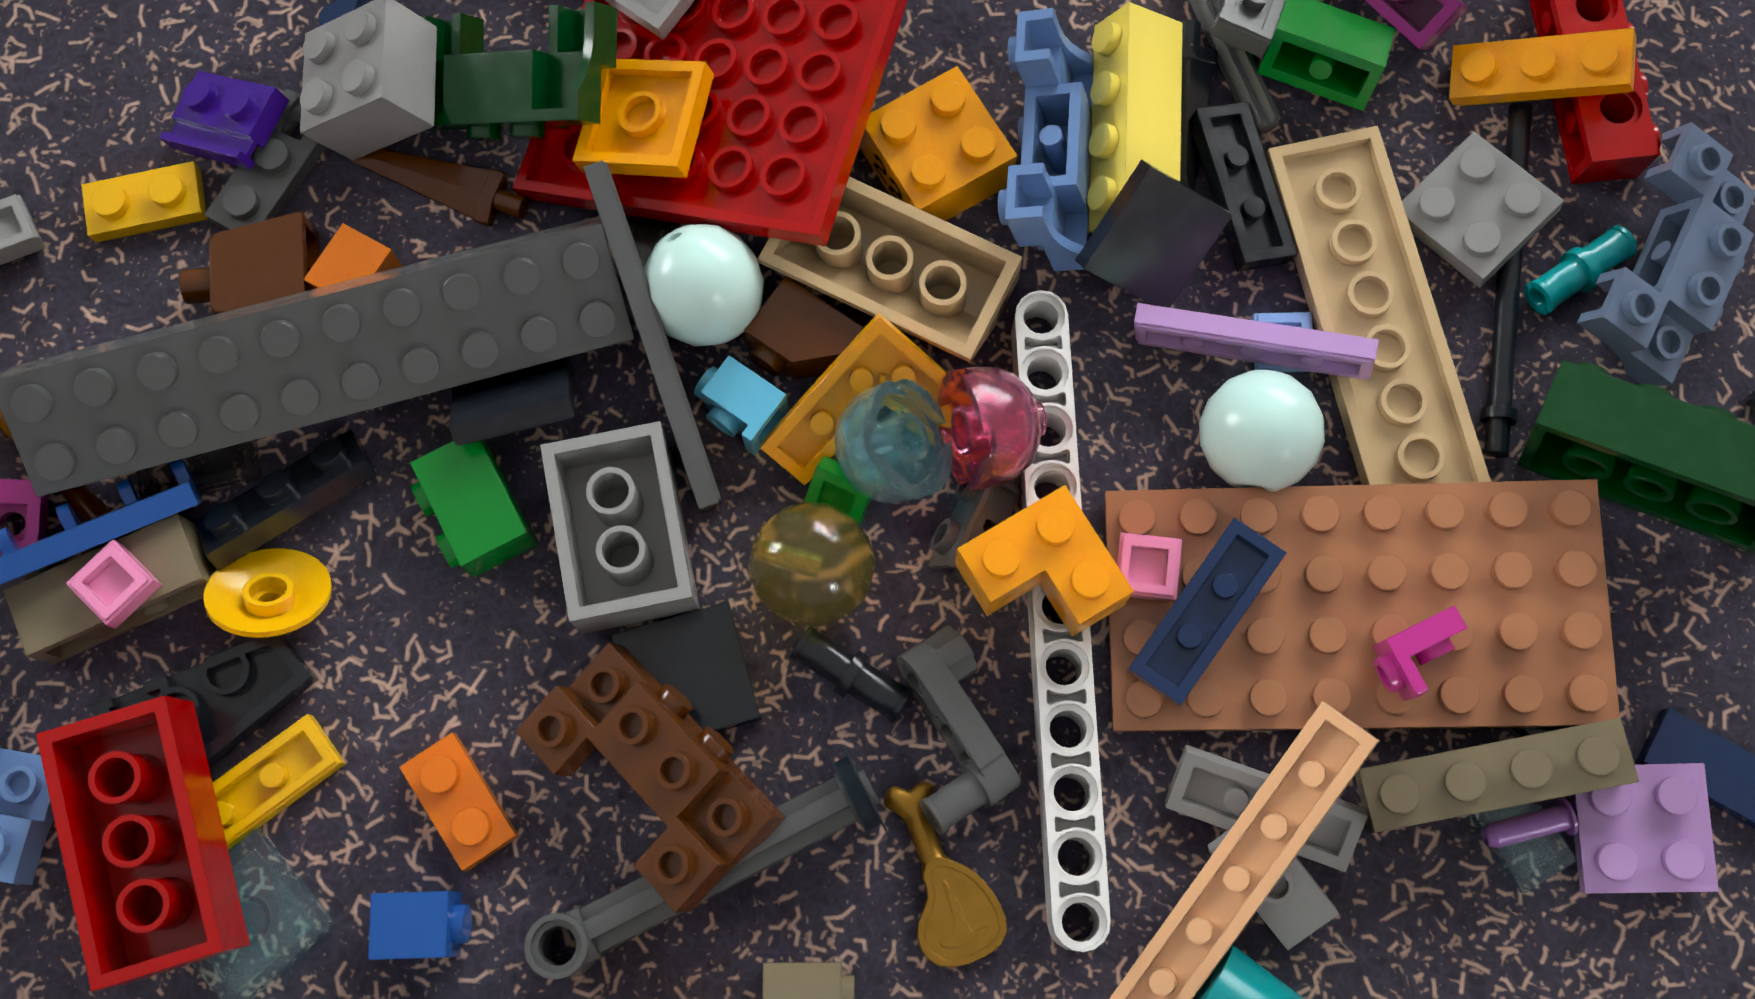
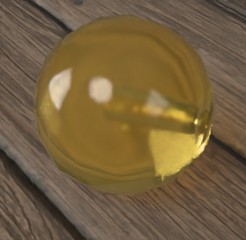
(811, 564)

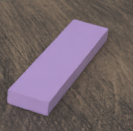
(1255, 341)

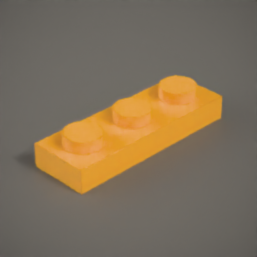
(1543, 67)

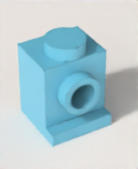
(741, 402)

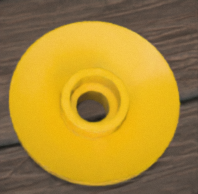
(268, 593)

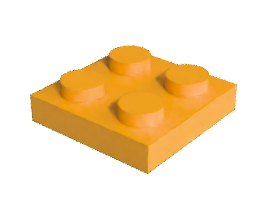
(647, 117)

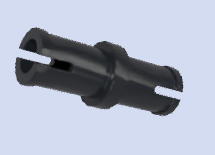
(851, 673)

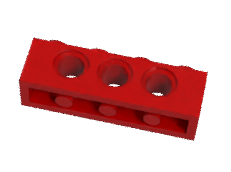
(1591, 143)

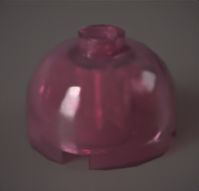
(992, 425)

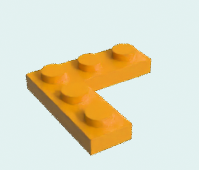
(870, 359)

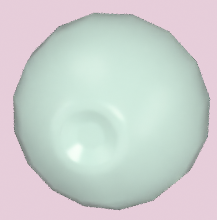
(704, 284)
(1262, 430)

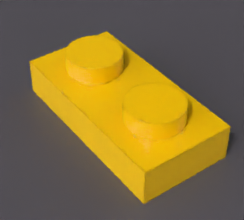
(144, 201)

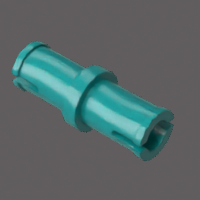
(1580, 269)

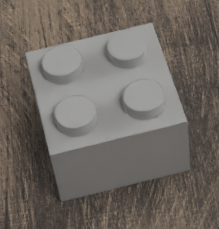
(368, 79)

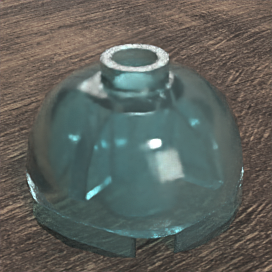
(893, 443)

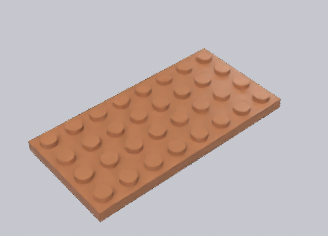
(1365, 566)

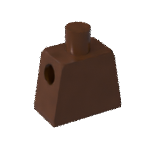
(254, 264)

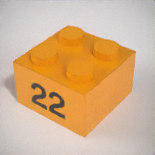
(938, 147)

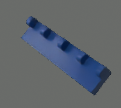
(80, 537)

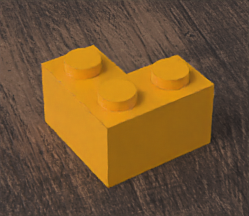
(1050, 548)

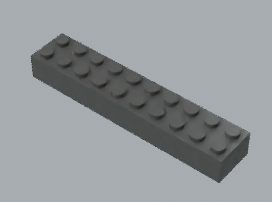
(313, 356)

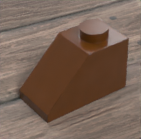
(798, 333)

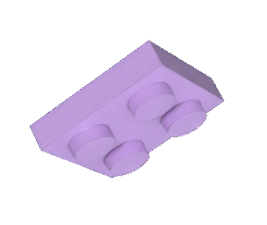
(1647, 833)

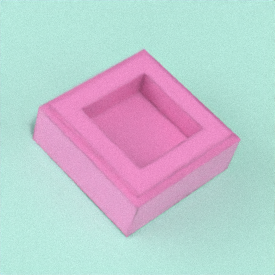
(1150, 565)
(113, 584)

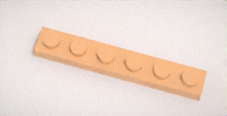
(1250, 859)

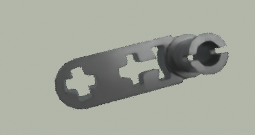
(987, 775)

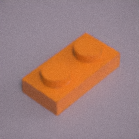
(459, 802)

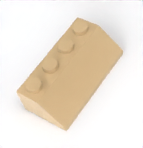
(907, 268)

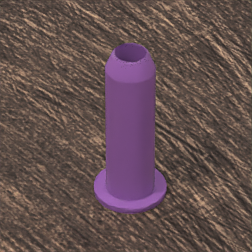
(1531, 825)

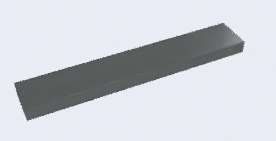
(653, 335)

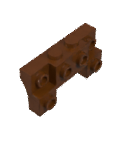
(670, 762)

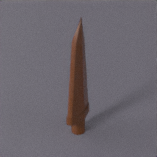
(458, 186)

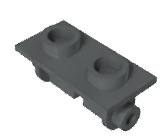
(968, 518)

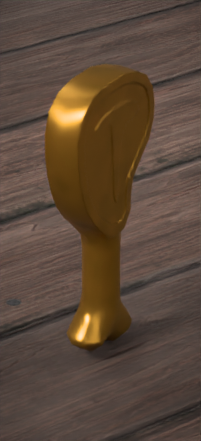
(961, 912)

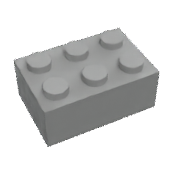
(619, 528)

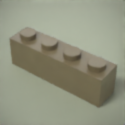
(1496, 775)

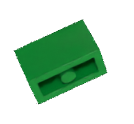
(1328, 52)
(472, 506)

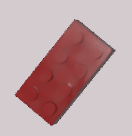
(142, 841)

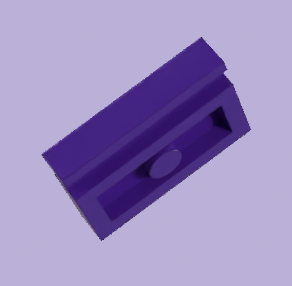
(224, 118)

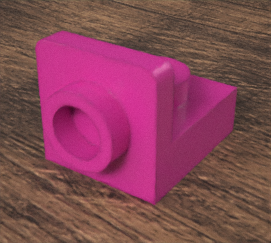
(1423, 640)

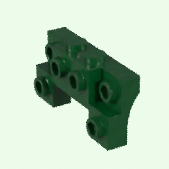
(523, 87)

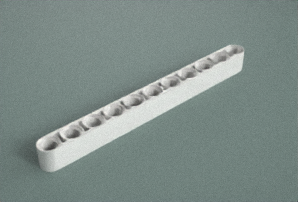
(1060, 465)

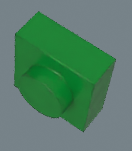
(832, 487)

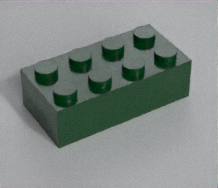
(1648, 452)

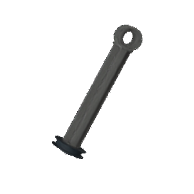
(639, 907)

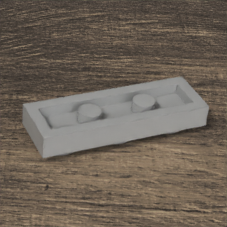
(1221, 789)

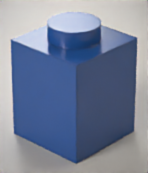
(418, 925)

